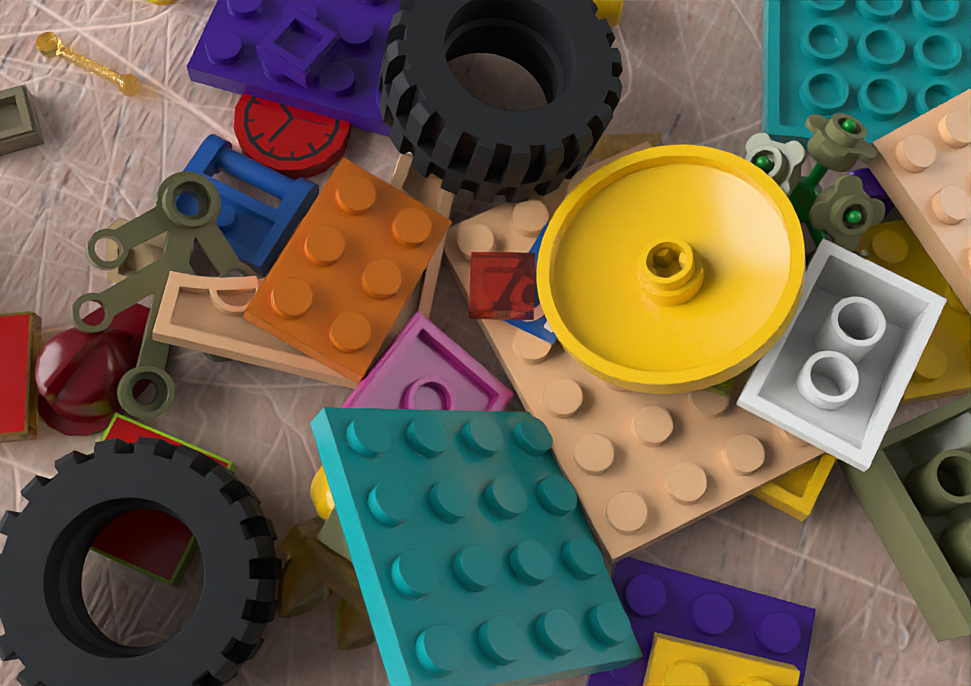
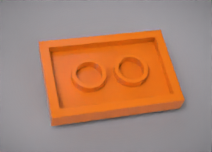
(348, 270)

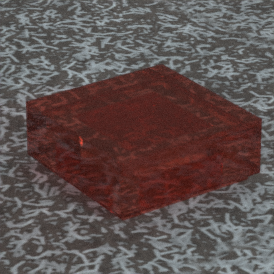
(502, 286)

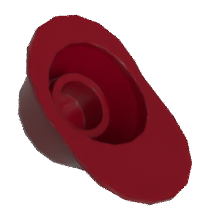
(82, 372)

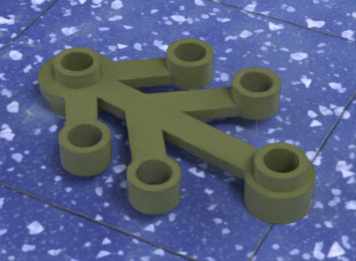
(153, 278)

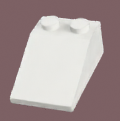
(844, 355)

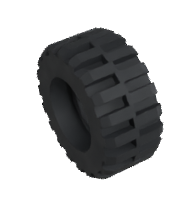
(484, 145)
(65, 514)

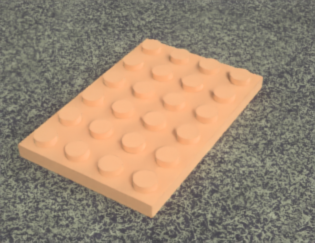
(632, 456)

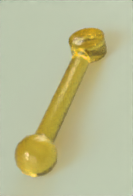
(51, 46)

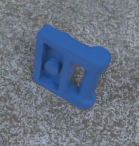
(249, 225)

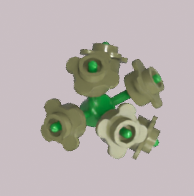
(839, 210)

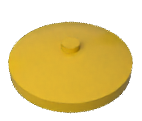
(672, 269)

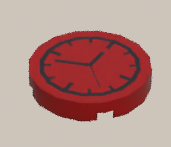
(289, 137)

